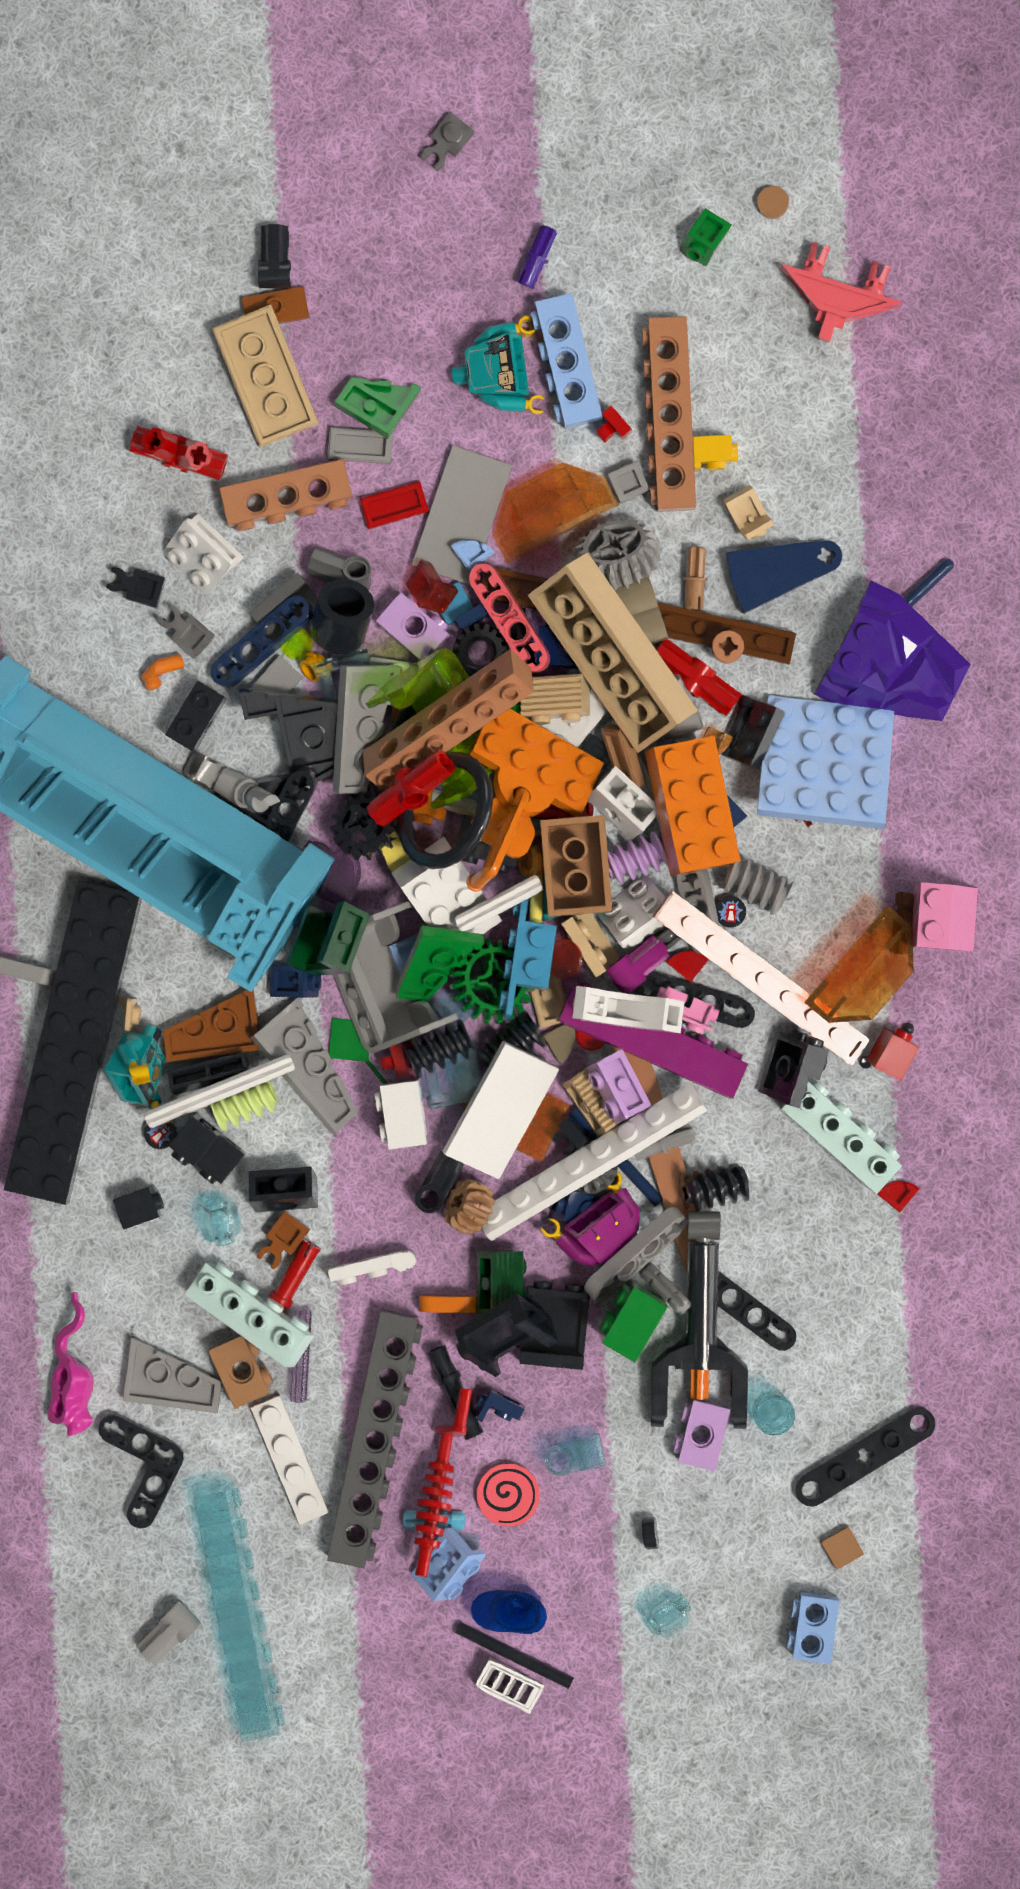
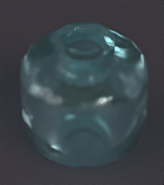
(219, 1221)
(666, 1614)

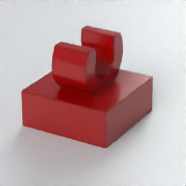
(614, 425)
(398, 1060)

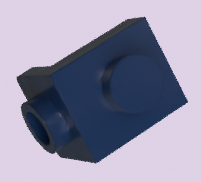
(571, 1206)

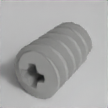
(757, 885)

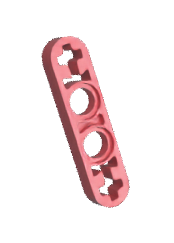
(511, 616)

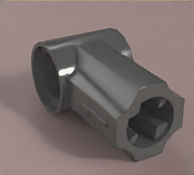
(334, 566)

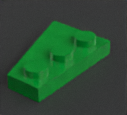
(432, 960)

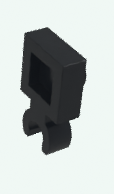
(141, 587)

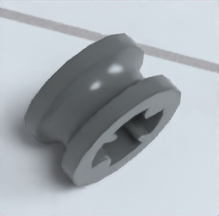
(669, 938)

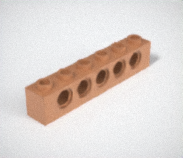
(674, 333)
(450, 718)

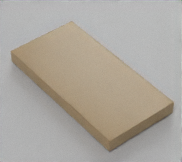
(265, 375)

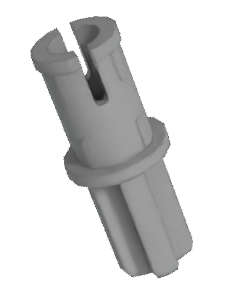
(677, 1138)

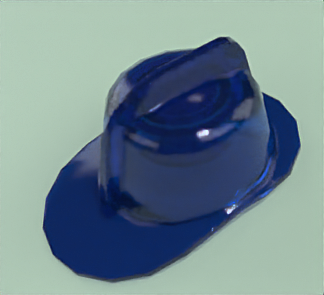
(510, 1610)

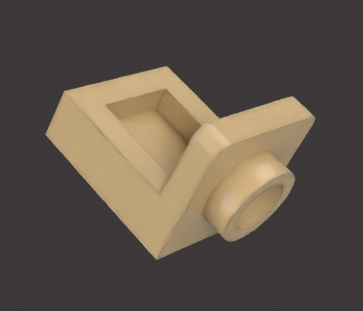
(748, 513)

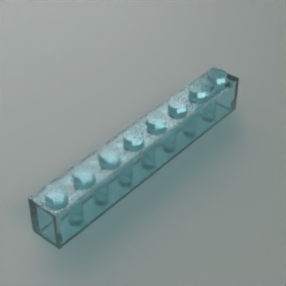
(237, 1611)

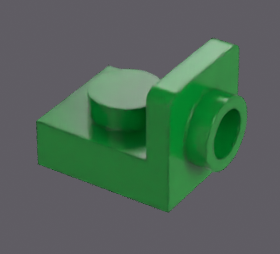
(705, 237)

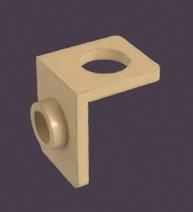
(132, 1012)

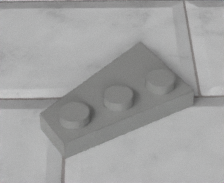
(167, 1381)

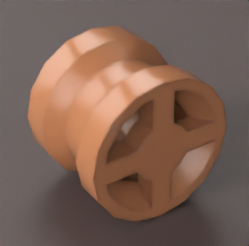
(727, 652)

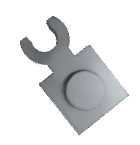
(450, 137)
(189, 634)

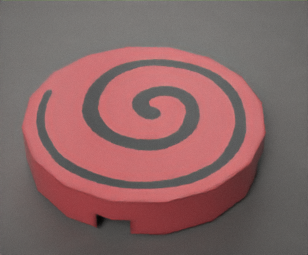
(508, 1494)

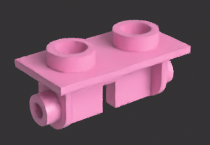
(698, 1013)

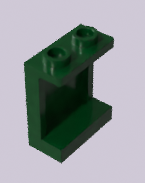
(328, 940)

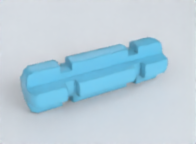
(456, 1520)

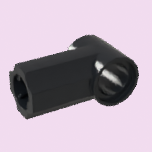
(274, 263)
(439, 1179)

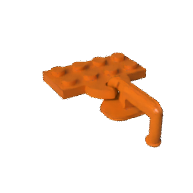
(540, 772)

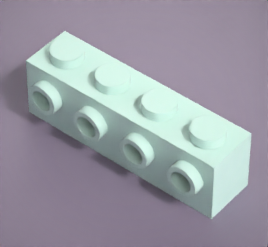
(843, 1138)
(250, 1314)

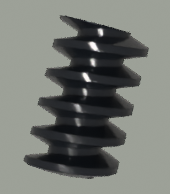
(522, 1037)
(439, 1048)
(714, 1185)

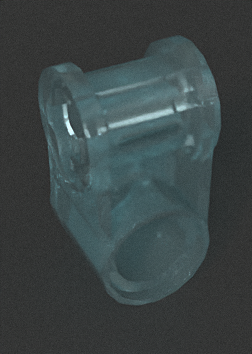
(581, 1455)

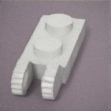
(374, 1266)

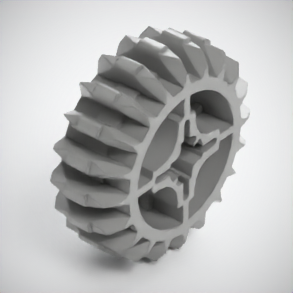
(622, 550)

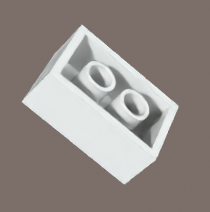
(442, 892)

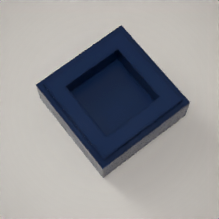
(471, 617)

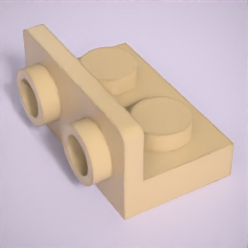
(592, 941)

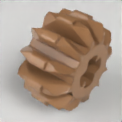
(468, 1206)

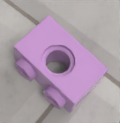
(394, 622)
(702, 1453)

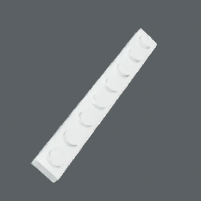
(594, 1160)

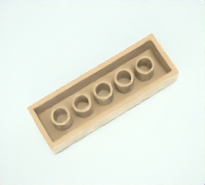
(612, 652)

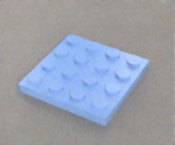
(828, 764)

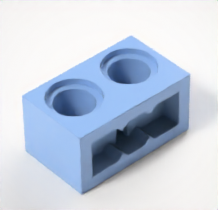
(821, 1627)

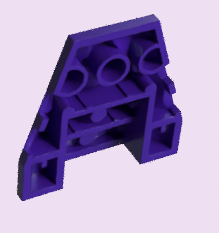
(893, 661)

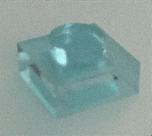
(447, 1007)

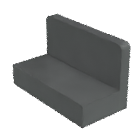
(293, 587)

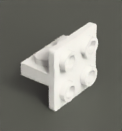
(202, 553)
(632, 914)

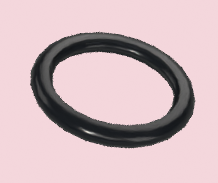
(473, 835)

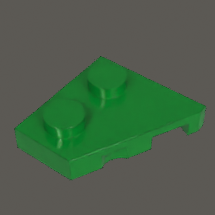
(376, 403)

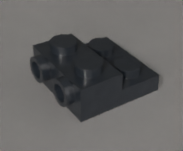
(791, 1064)

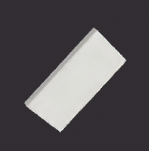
(500, 1110)

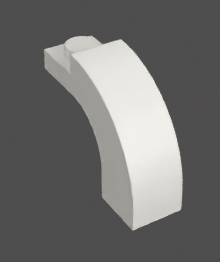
(628, 1010)

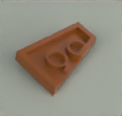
(215, 1031)

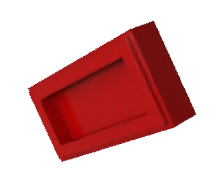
(394, 505)

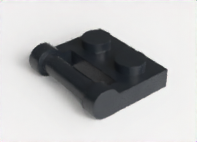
(757, 734)

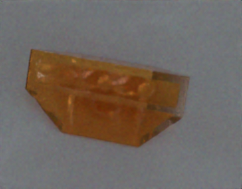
(550, 508)
(866, 972)

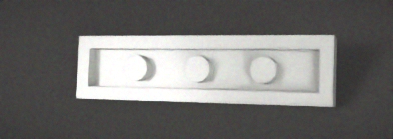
(289, 1459)

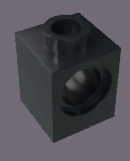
(138, 1207)

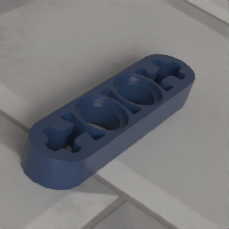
(259, 638)

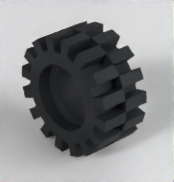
(479, 633)

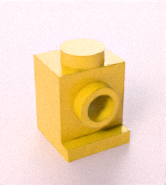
(714, 452)

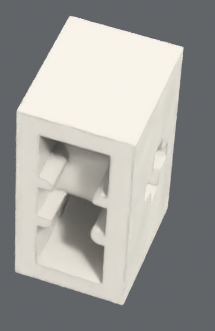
(623, 803)

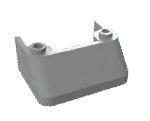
(371, 993)

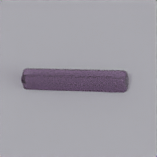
(300, 1372)

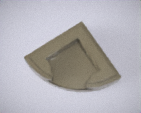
(561, 1041)

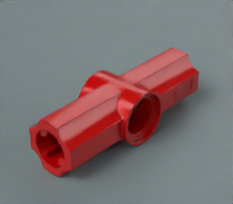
(699, 678)
(411, 788)

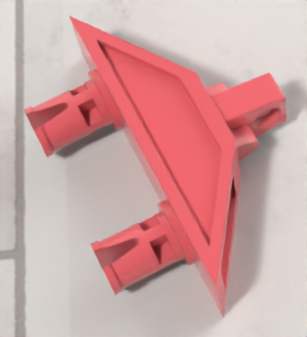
(835, 300)

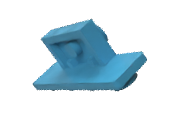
(531, 957)

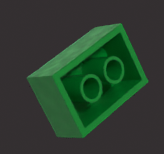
(632, 1320)

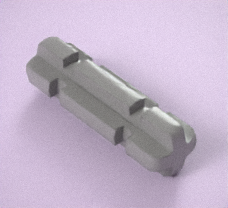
(666, 1289)

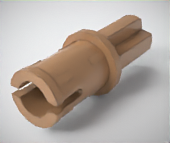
(695, 578)

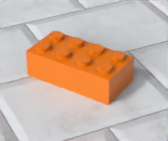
(692, 806)

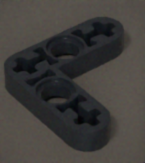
(290, 786)
(156, 1468)

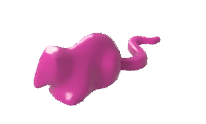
(70, 1381)

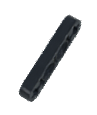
(699, 993)
(747, 1303)

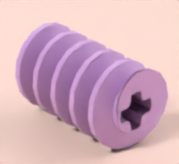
(636, 857)

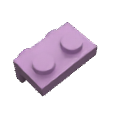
(618, 1087)

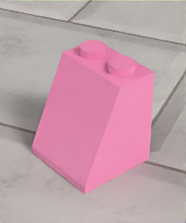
(944, 916)

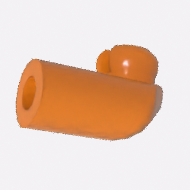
(160, 667)

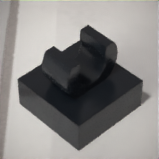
(574, 1133)

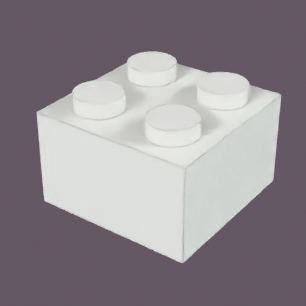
(402, 1114)

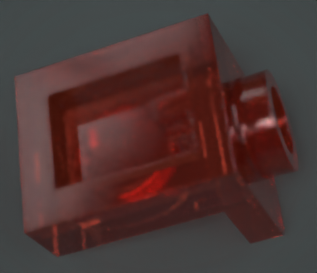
(429, 589)

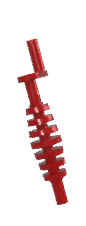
(436, 1491)

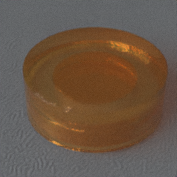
(531, 862)

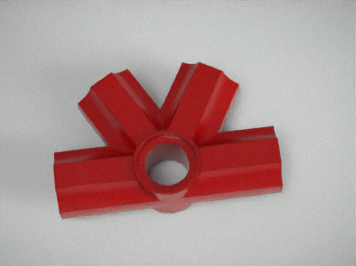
(178, 452)

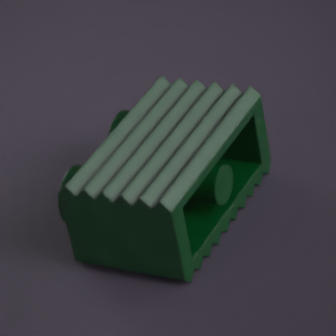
(499, 1277)

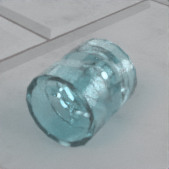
(773, 1412)

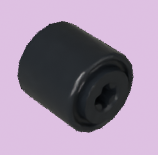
(342, 616)

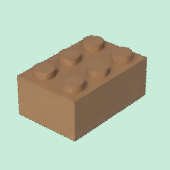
(576, 866)

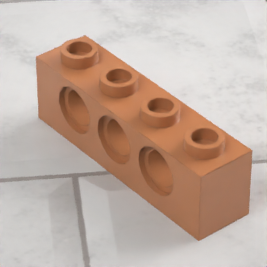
(237, 496)

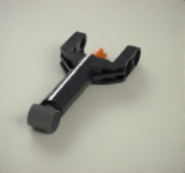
(700, 1346)

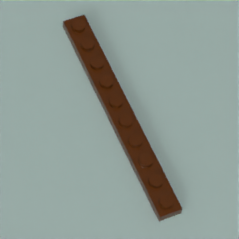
(680, 623)

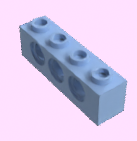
(563, 311)

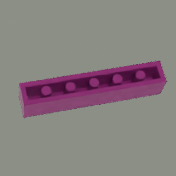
(671, 1051)

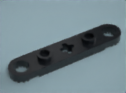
(886, 1445)

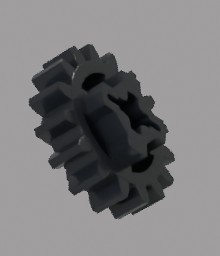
(353, 837)

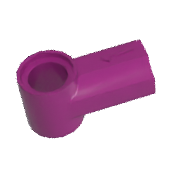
(633, 968)

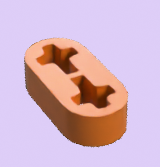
(447, 1303)

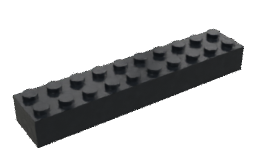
(73, 1042)

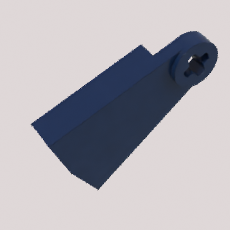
(773, 571)

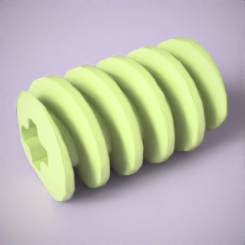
(244, 1103)

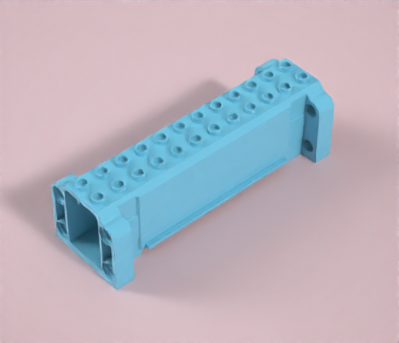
(151, 828)

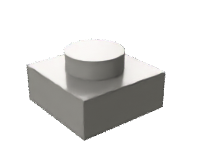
(628, 482)

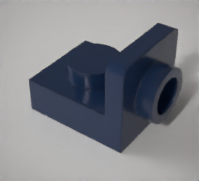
(293, 983)
(504, 1406)

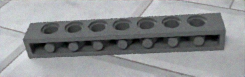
(342, 1547)

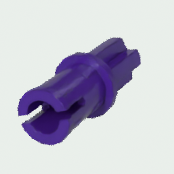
(536, 257)

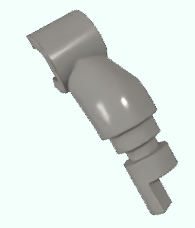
(228, 783)

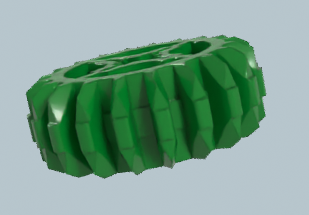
(492, 994)

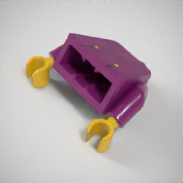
(601, 1228)

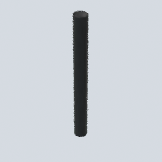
(514, 1655)

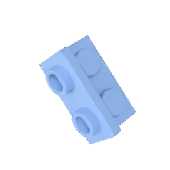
(450, 1567)

